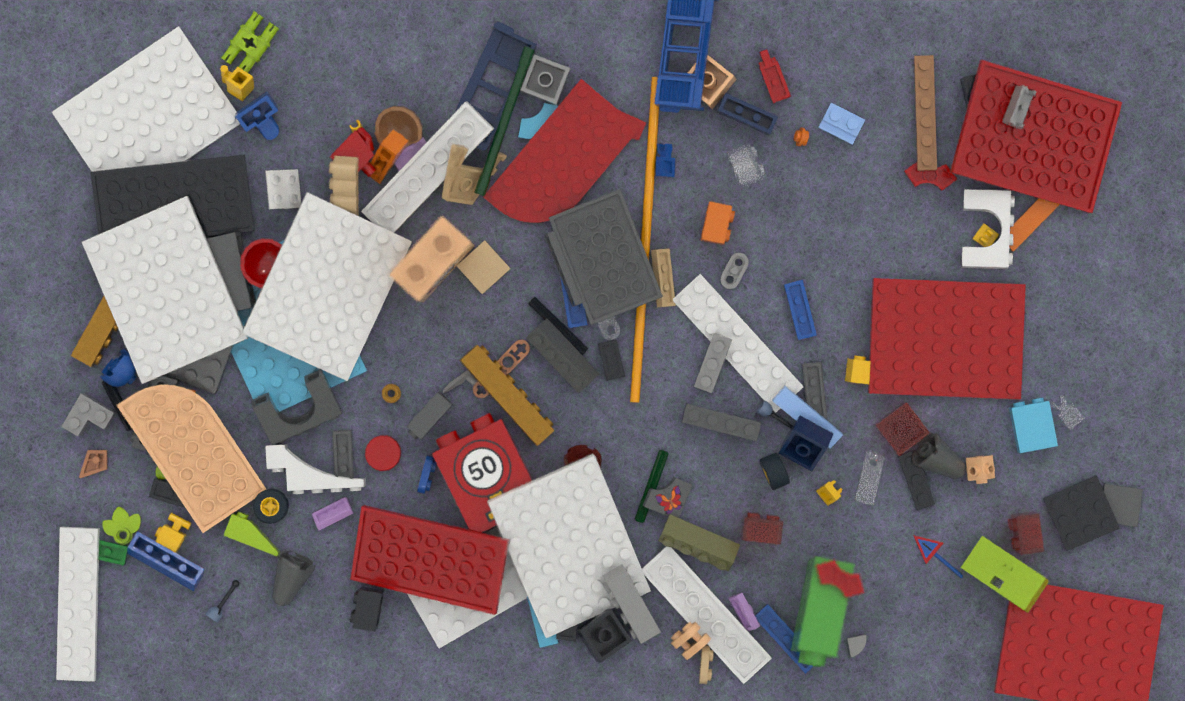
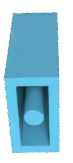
(1033, 425)

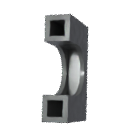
(280, 427)

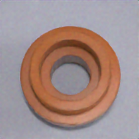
(801, 137)

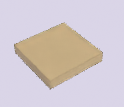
(483, 267)

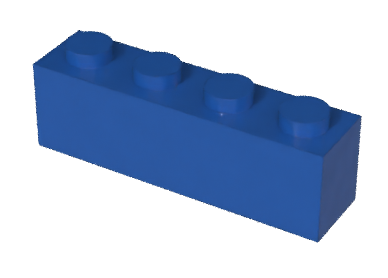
(165, 561)

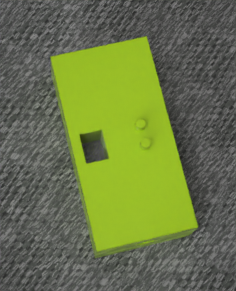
(1005, 574)

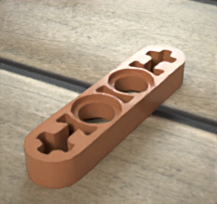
(505, 370)

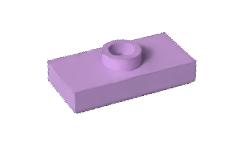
(408, 153)
(332, 513)
(744, 611)

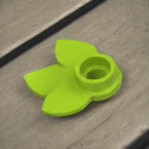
(122, 523)

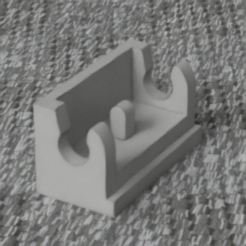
(1018, 107)

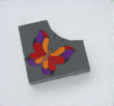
(668, 499)

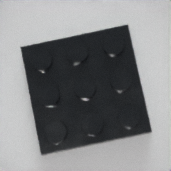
(1081, 513)

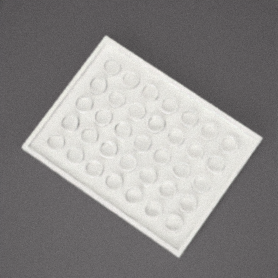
(149, 109)
(326, 287)
(165, 290)
(564, 541)

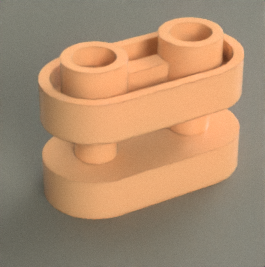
(690, 630)

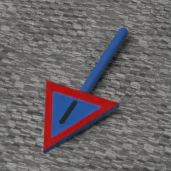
(929, 548)

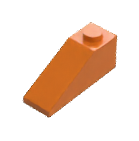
(387, 155)

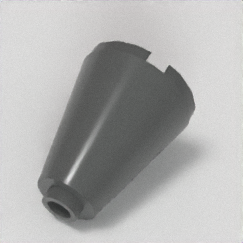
(938, 457)
(290, 576)

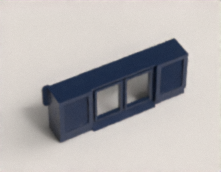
(505, 50)

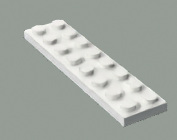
(426, 169)
(747, 352)
(77, 603)
(699, 605)

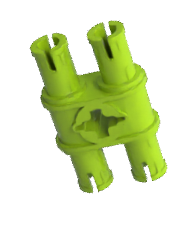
(247, 32)

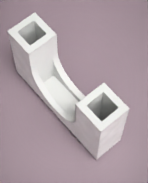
(999, 204)

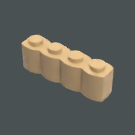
(345, 183)

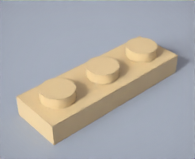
(663, 273)

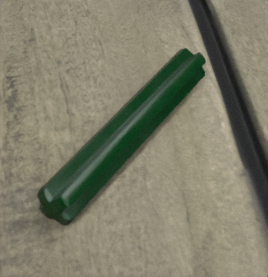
(652, 483)

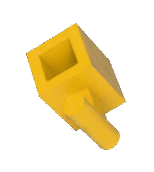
(238, 83)
(858, 370)
(172, 536)

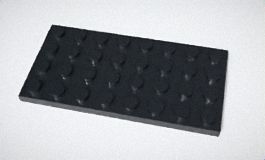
(214, 186)

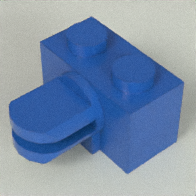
(259, 114)

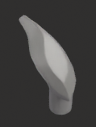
(459, 380)

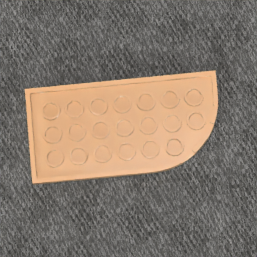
(192, 451)

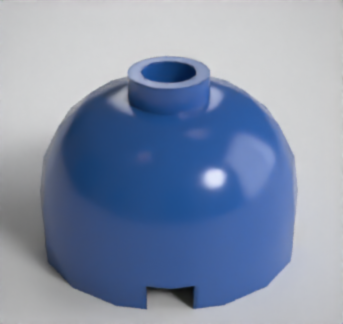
(120, 370)

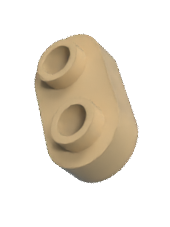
(705, 672)

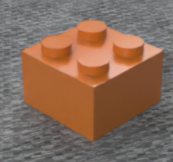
(716, 223)

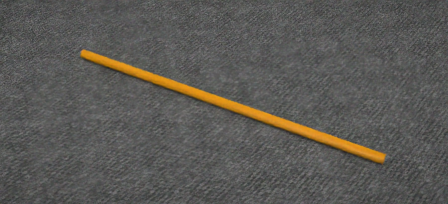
(645, 238)

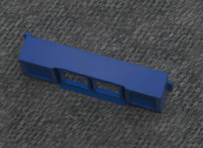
(676, 89)

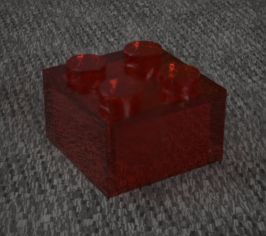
(901, 428)
(761, 529)
(1026, 533)

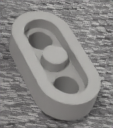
(734, 271)

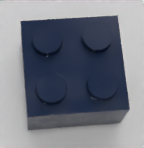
(805, 443)

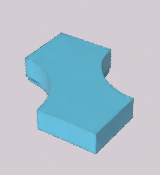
(531, 125)

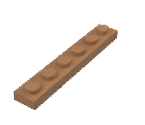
(925, 113)

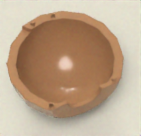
(402, 121)

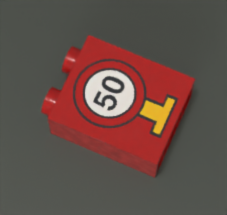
(480, 468)

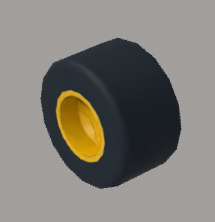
(774, 471)
(266, 510)

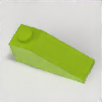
(247, 532)

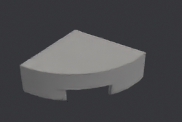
(856, 644)

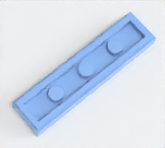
(797, 407)

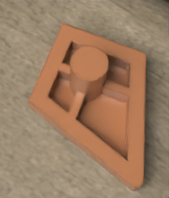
(94, 462)

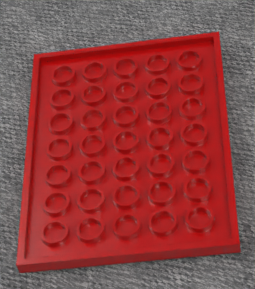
(1056, 152)
(946, 338)
(1079, 647)

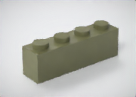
(699, 543)

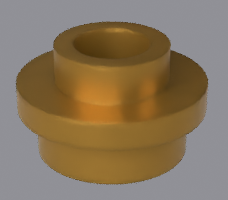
(385, 393)

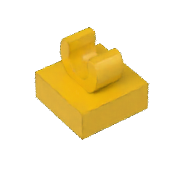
(985, 236)
(829, 493)

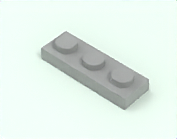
(713, 362)

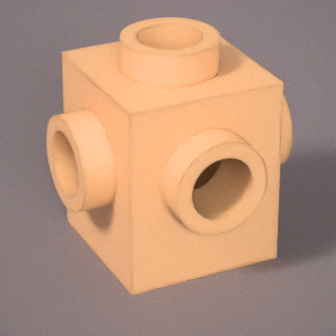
(980, 468)

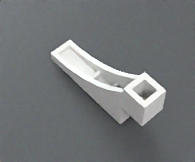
(303, 476)

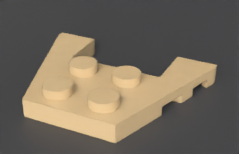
(462, 179)

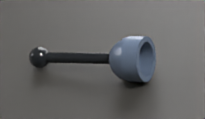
(767, 410)
(215, 612)

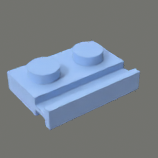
(841, 123)

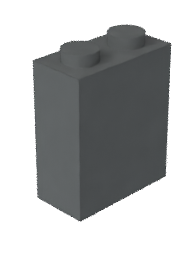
(429, 416)

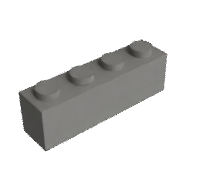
(631, 604)

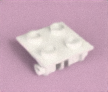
(283, 189)

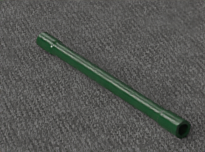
(524, 63)

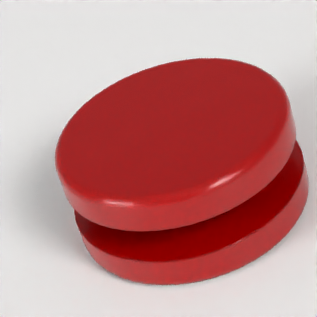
(383, 453)

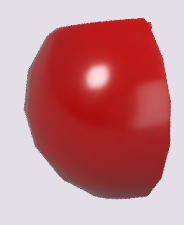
(258, 260)

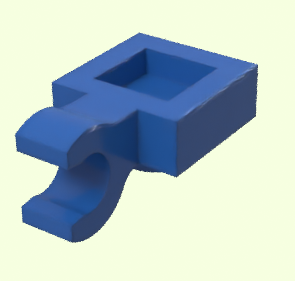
(665, 164)

